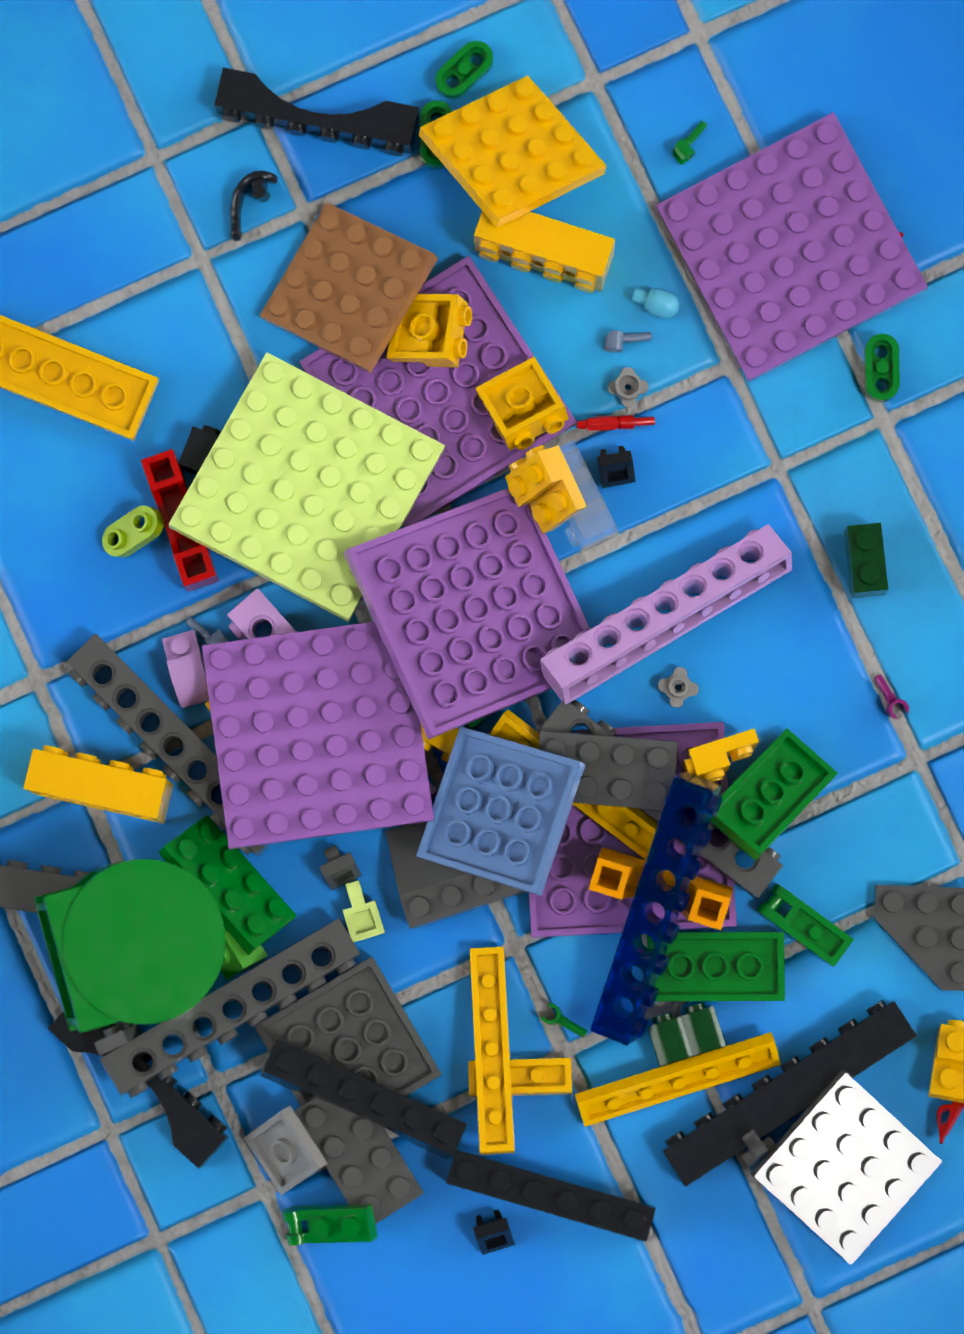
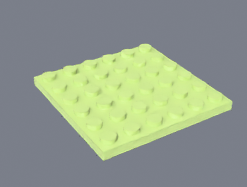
(304, 481)

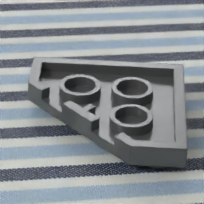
(927, 928)

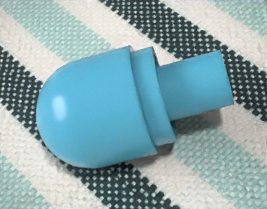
(657, 302)

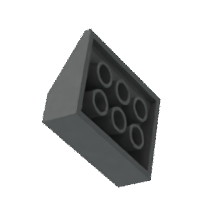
(433, 890)

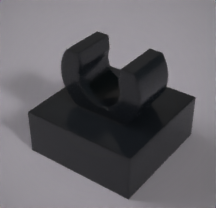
(616, 468)
(493, 1235)

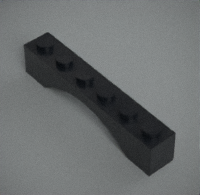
(382, 126)
(358, 1095)
(191, 1129)
(551, 1195)

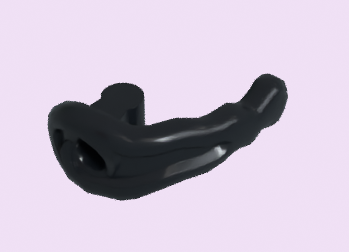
(259, 182)

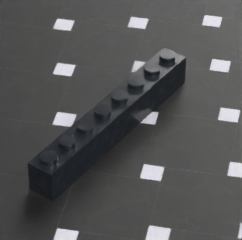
(789, 1092)

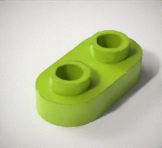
(130, 533)

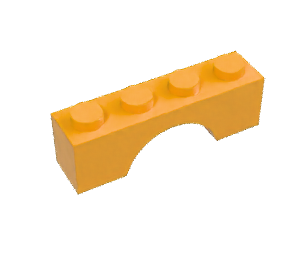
(620, 873)

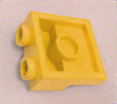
(432, 331)
(523, 404)
(545, 485)
(711, 759)
(948, 1063)

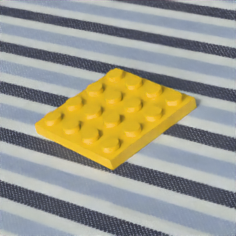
(512, 151)

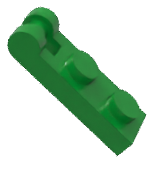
(806, 925)
(330, 1224)

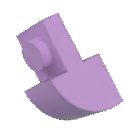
(186, 668)

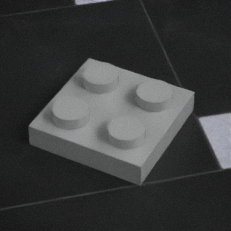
(285, 1150)

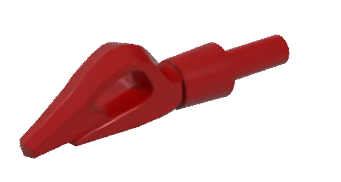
(606, 422)
(954, 1112)

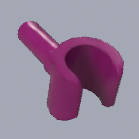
(890, 697)

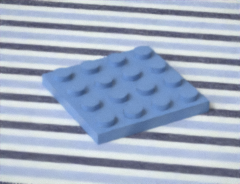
(501, 810)

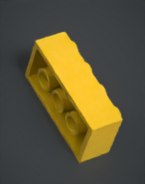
(549, 248)
(99, 786)

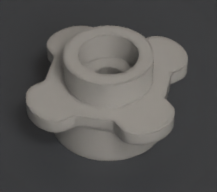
(628, 396)
(668, 687)

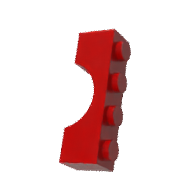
(168, 490)

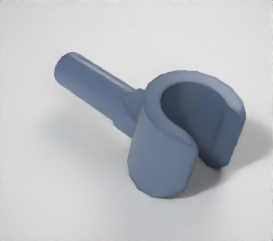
(615, 340)
(215, 638)

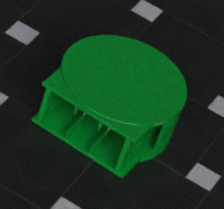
(132, 943)

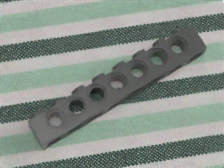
(97, 655)
(751, 880)
(331, 938)

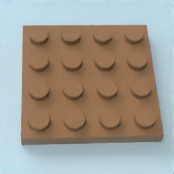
(348, 287)

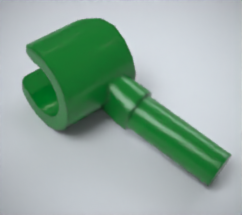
(683, 151)
(564, 1022)

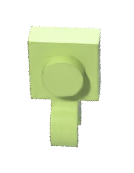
(362, 918)

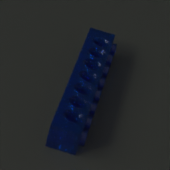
(610, 1017)

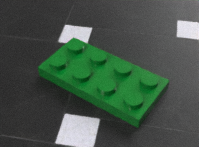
(772, 794)
(245, 899)
(723, 967)

